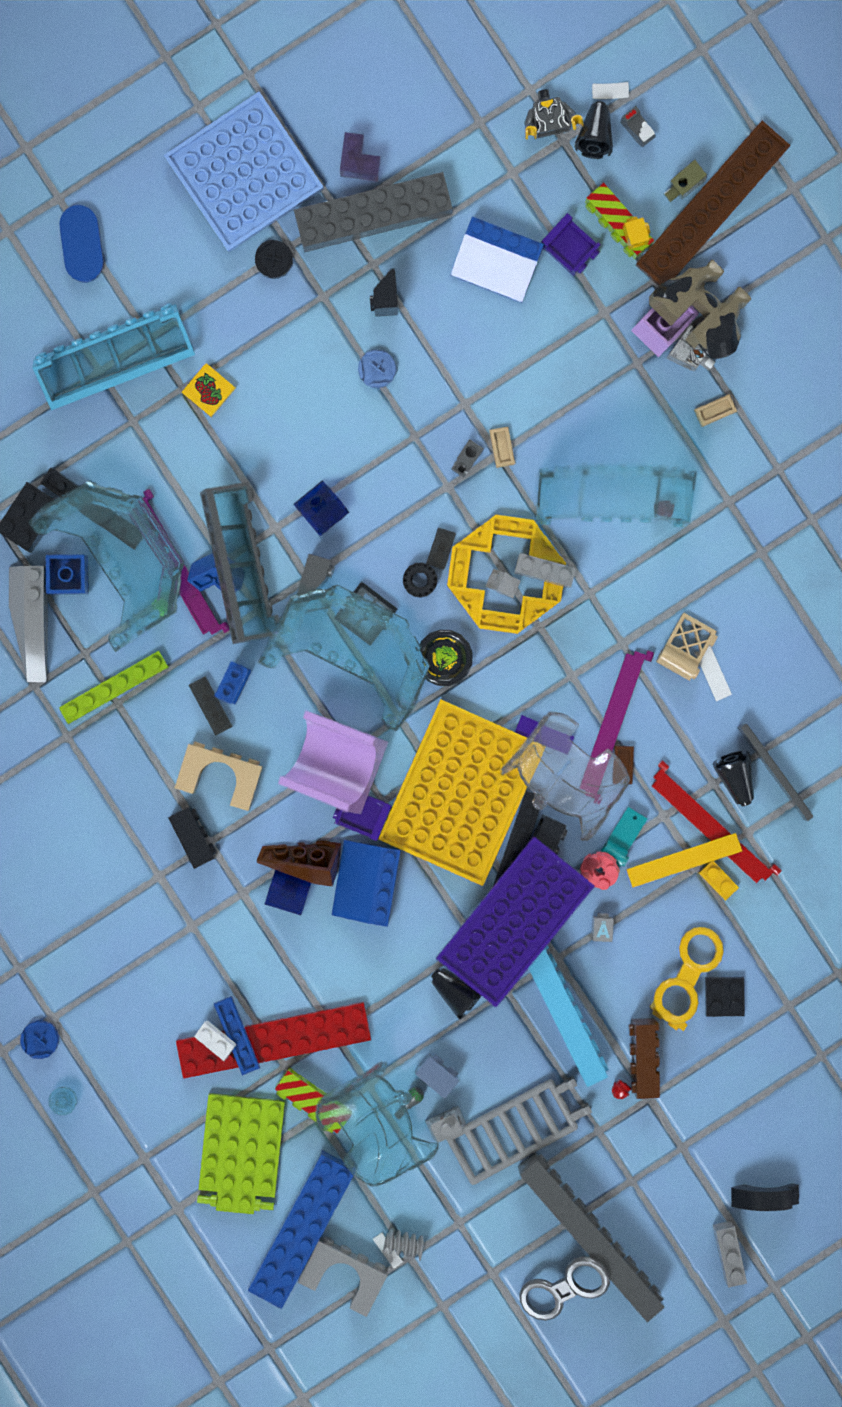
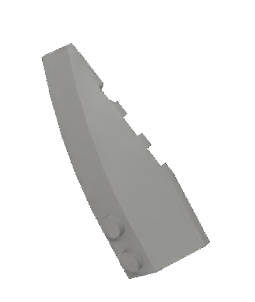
(30, 618)

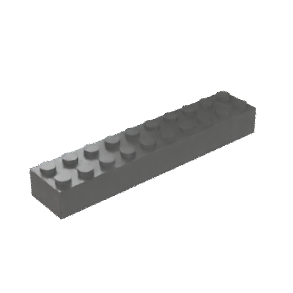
(590, 1236)

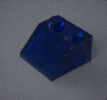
(321, 508)
(287, 893)

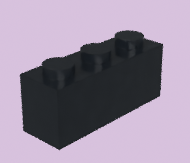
(193, 837)

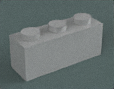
(544, 570)
(729, 1254)

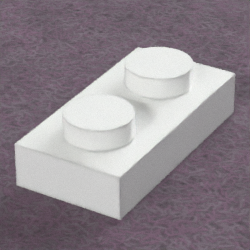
(215, 1040)

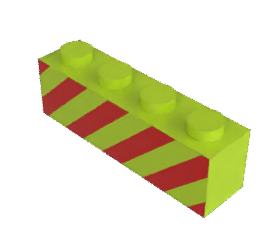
(613, 215)
(302, 1094)

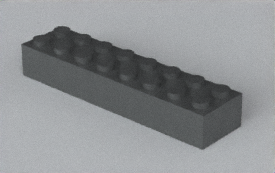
(373, 212)

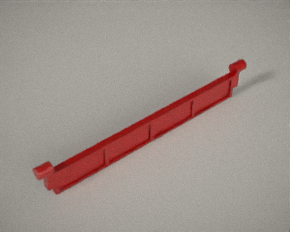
(707, 824)

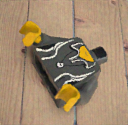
(550, 117)

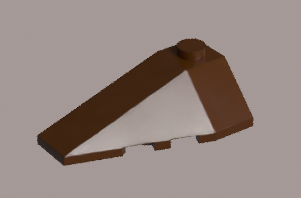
(309, 862)

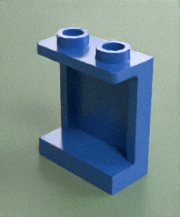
(233, 683)

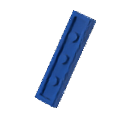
(236, 1032)

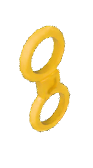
(688, 975)

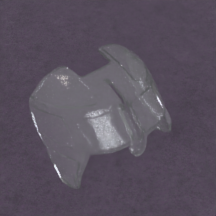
(585, 787)

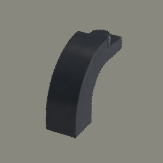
(765, 1199)

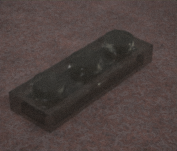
(210, 706)

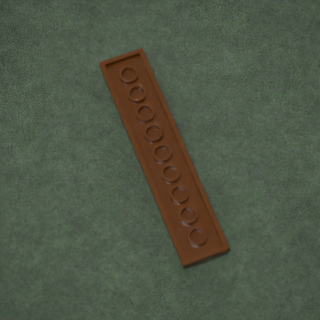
(713, 204)

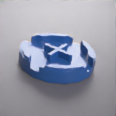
(39, 1039)

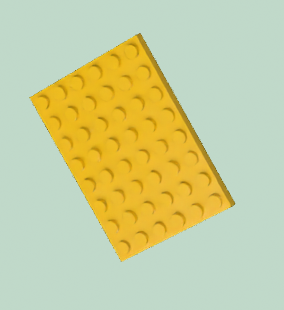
(454, 798)

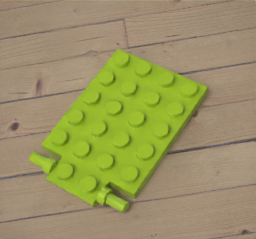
(240, 1152)

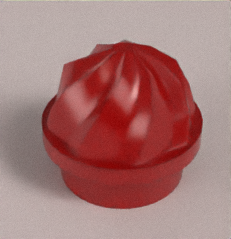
(620, 1089)

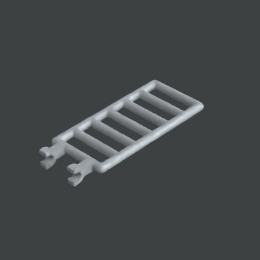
(500, 1111)

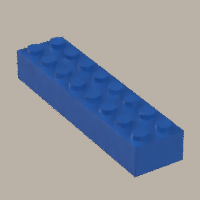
(301, 1230)

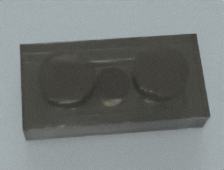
(441, 548)

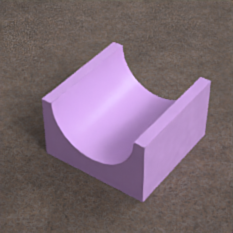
(336, 764)

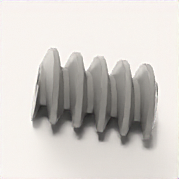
(404, 1244)

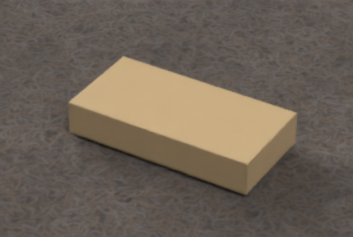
(715, 410)
(502, 447)

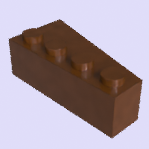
(645, 1058)

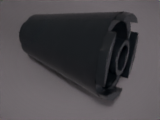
(596, 134)
(736, 775)
(455, 992)

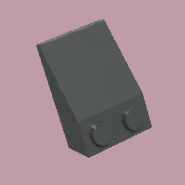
(315, 574)

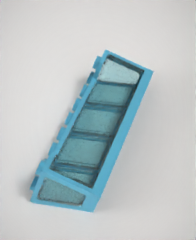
(112, 356)

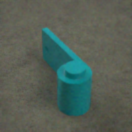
(624, 835)

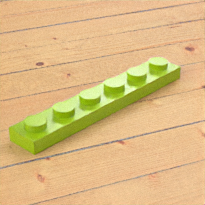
(113, 687)

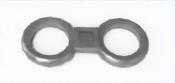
(564, 1288)

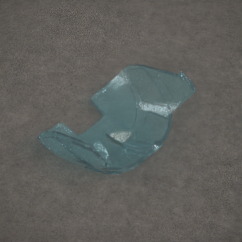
(382, 1140)

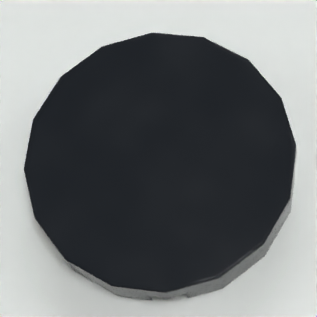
(273, 259)

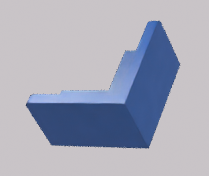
(204, 573)

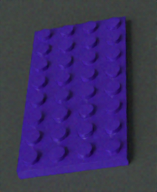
(515, 922)

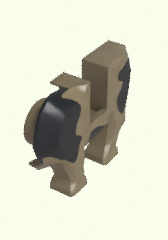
(718, 332)

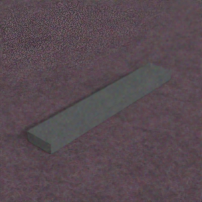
(775, 772)

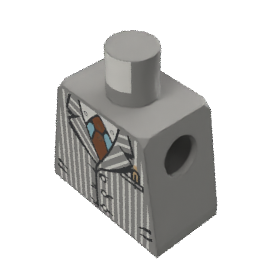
(687, 356)
(446, 1124)

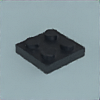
(724, 996)

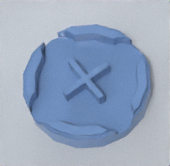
(377, 369)

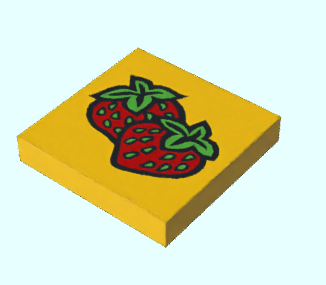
(208, 390)

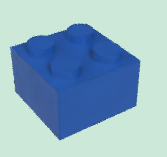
(67, 575)

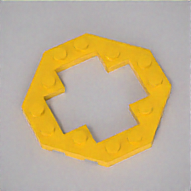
(473, 599)

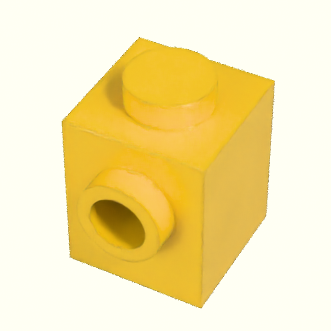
(636, 232)

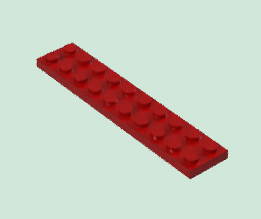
(283, 1039)

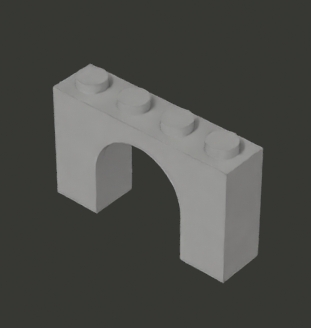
(327, 1254)

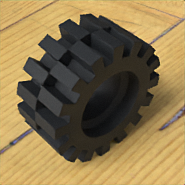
(419, 568)

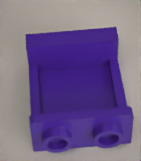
(570, 246)
(368, 822)

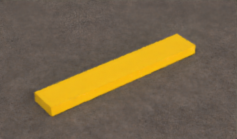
(684, 860)

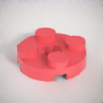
(598, 860)

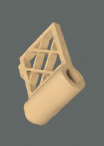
(680, 661)

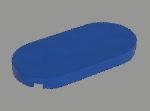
(81, 243)

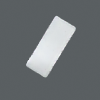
(610, 91)

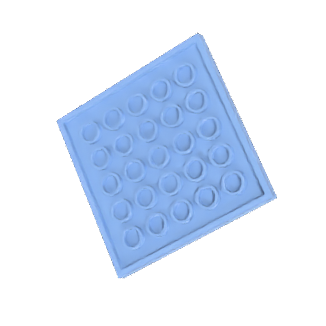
(243, 171)

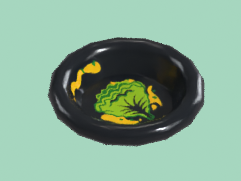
(448, 657)

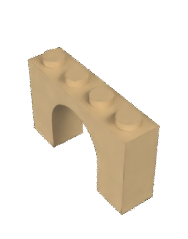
(246, 772)

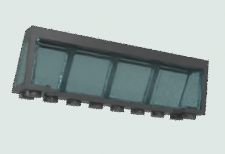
(238, 562)

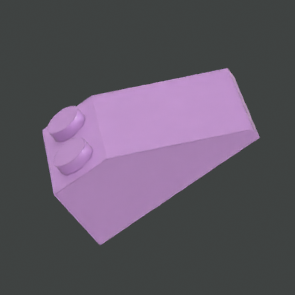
(658, 333)

